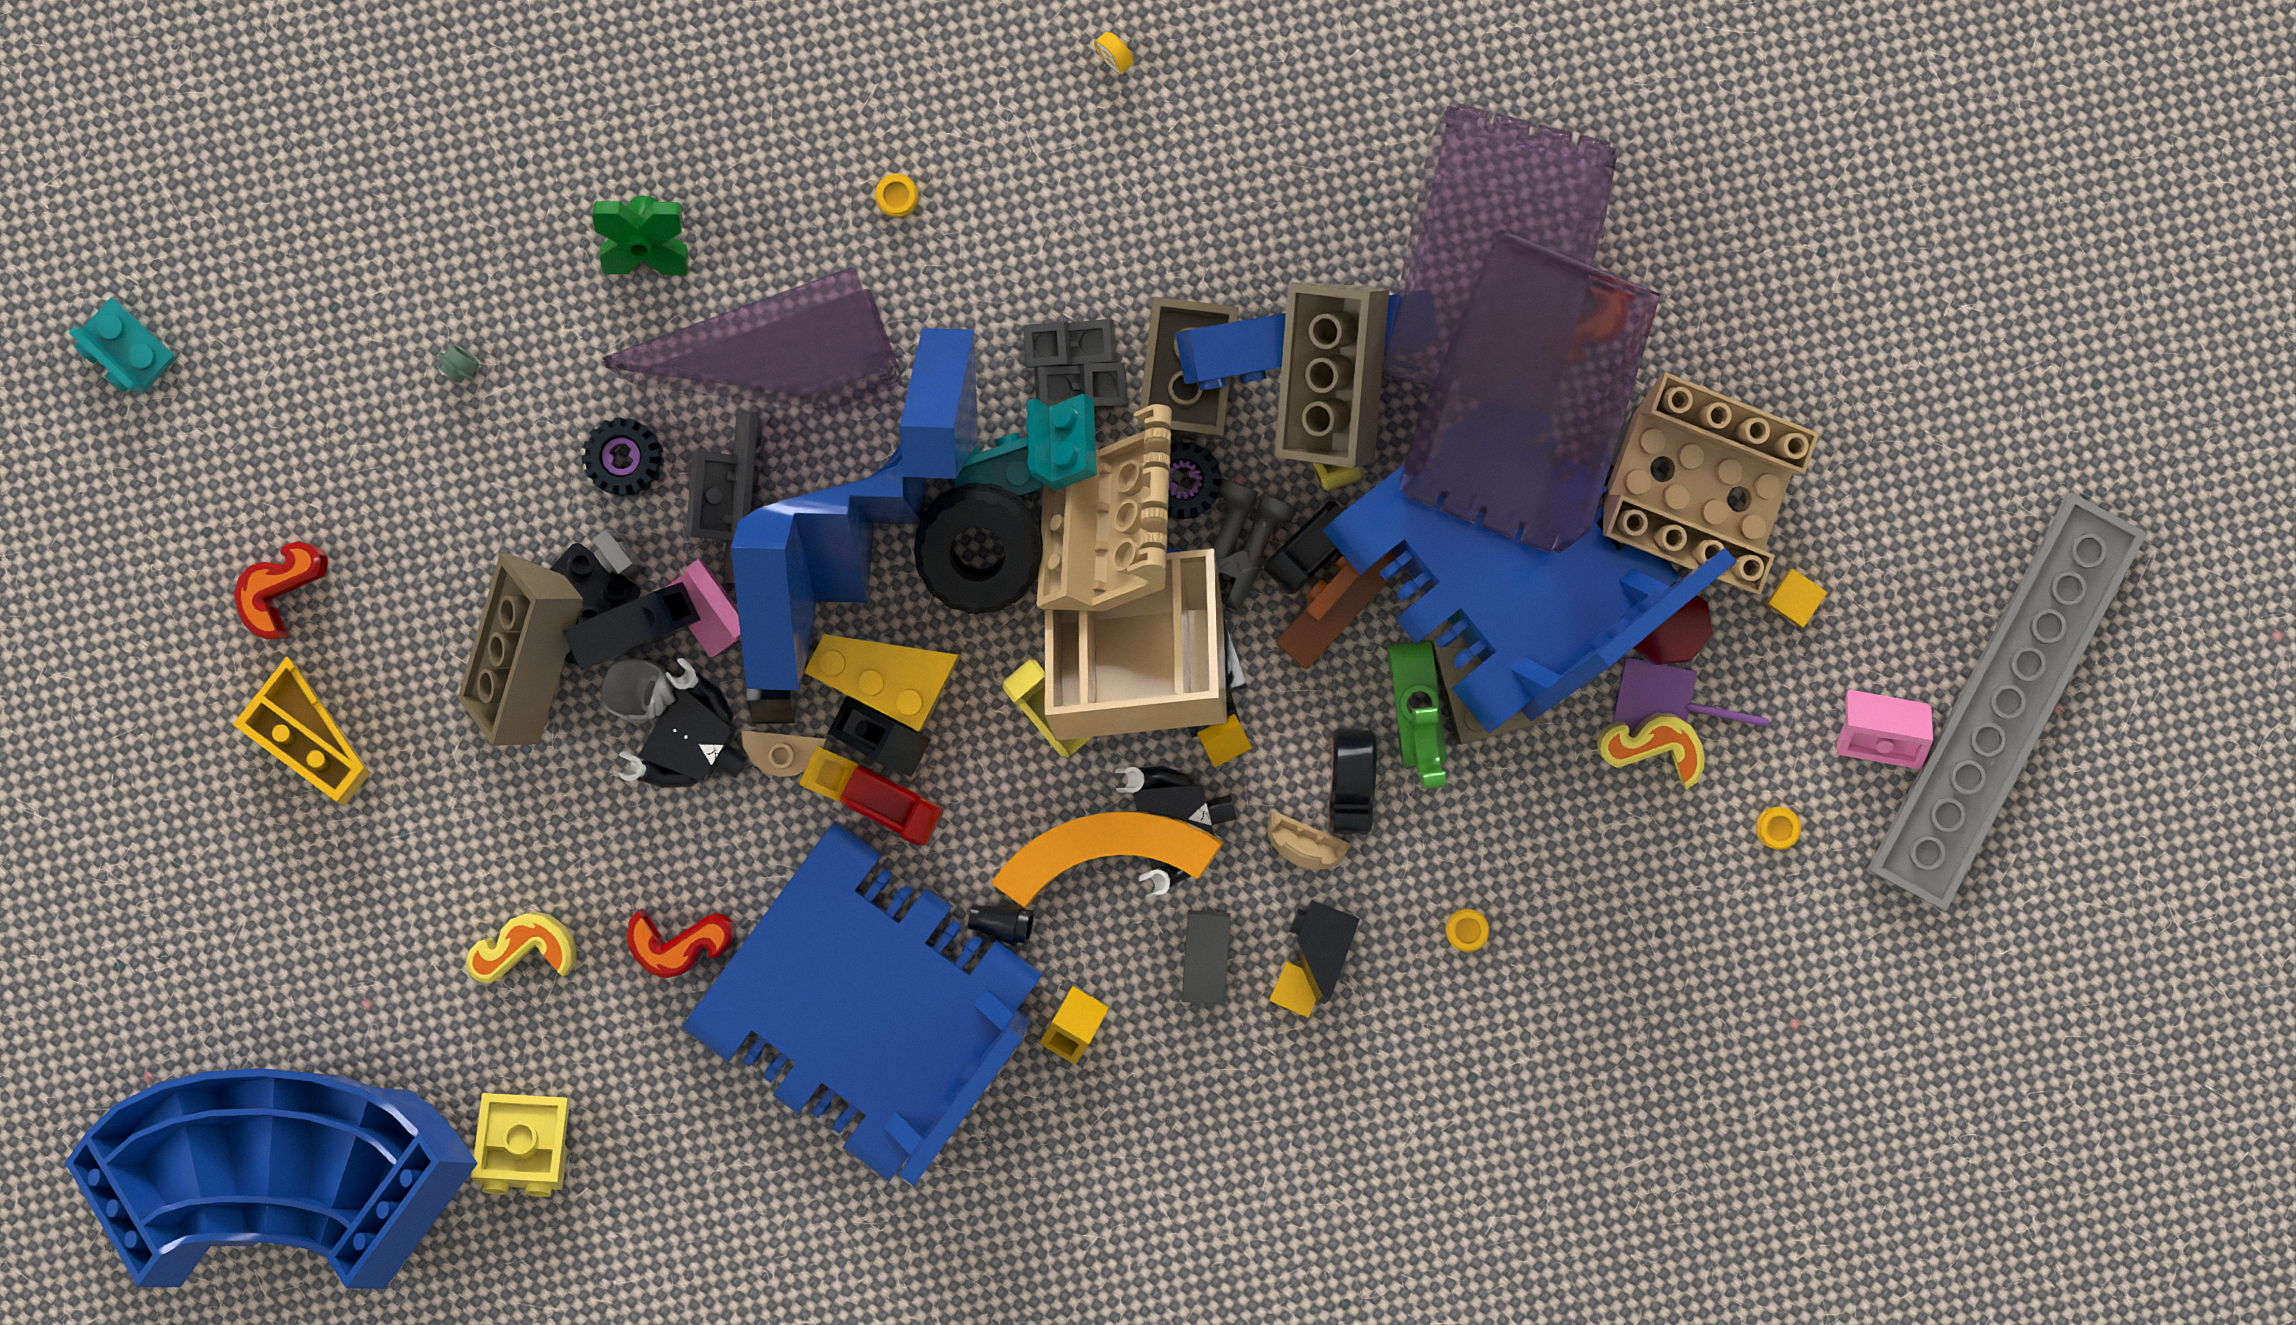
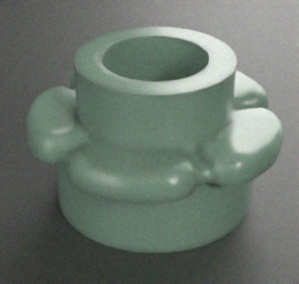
(458, 364)

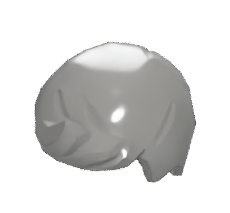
(636, 690)

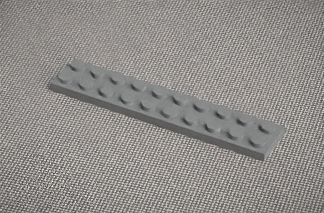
(2007, 701)

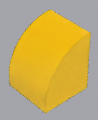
(1074, 1025)

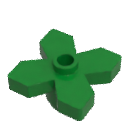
(639, 233)

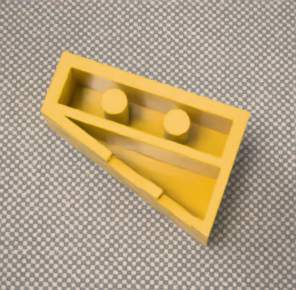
(884, 676)
(301, 733)

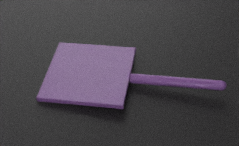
(1663, 689)

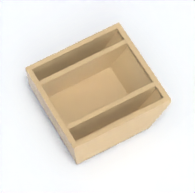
(1143, 661)

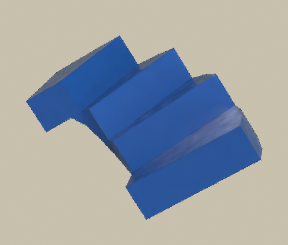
(823, 540)
(272, 1163)

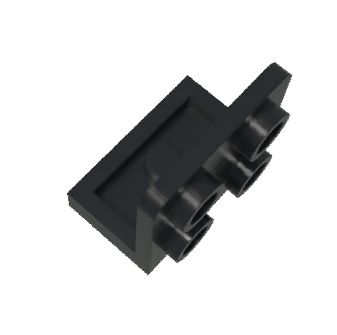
(597, 586)

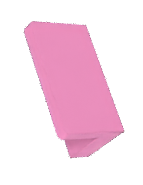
(716, 609)
(1886, 729)

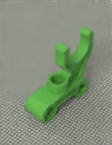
(1422, 731)

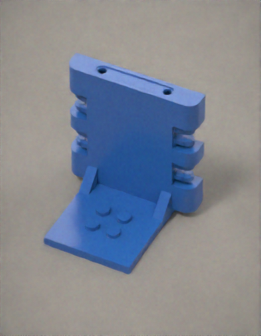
(1526, 613)
(869, 1007)

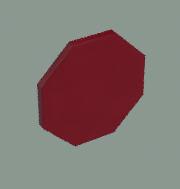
(1680, 635)

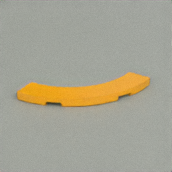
(1100, 836)

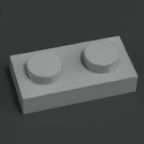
(616, 554)

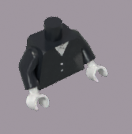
(688, 737)
(1173, 795)

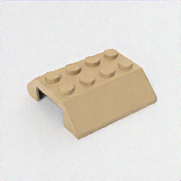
(1110, 530)

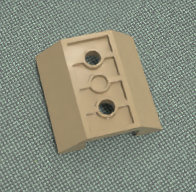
(1709, 451)

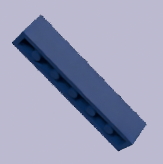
(1239, 349)

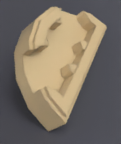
(780, 753)
(1304, 844)

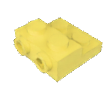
(521, 1144)

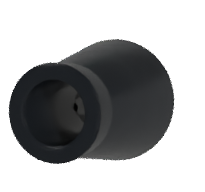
(1004, 922)

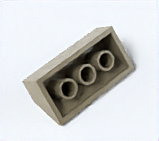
(1331, 373)
(519, 651)

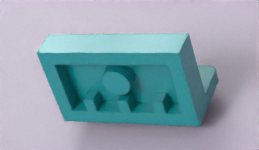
(123, 347)
(1061, 441)
(1001, 466)

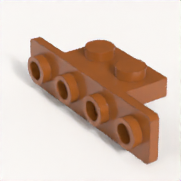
(1331, 610)

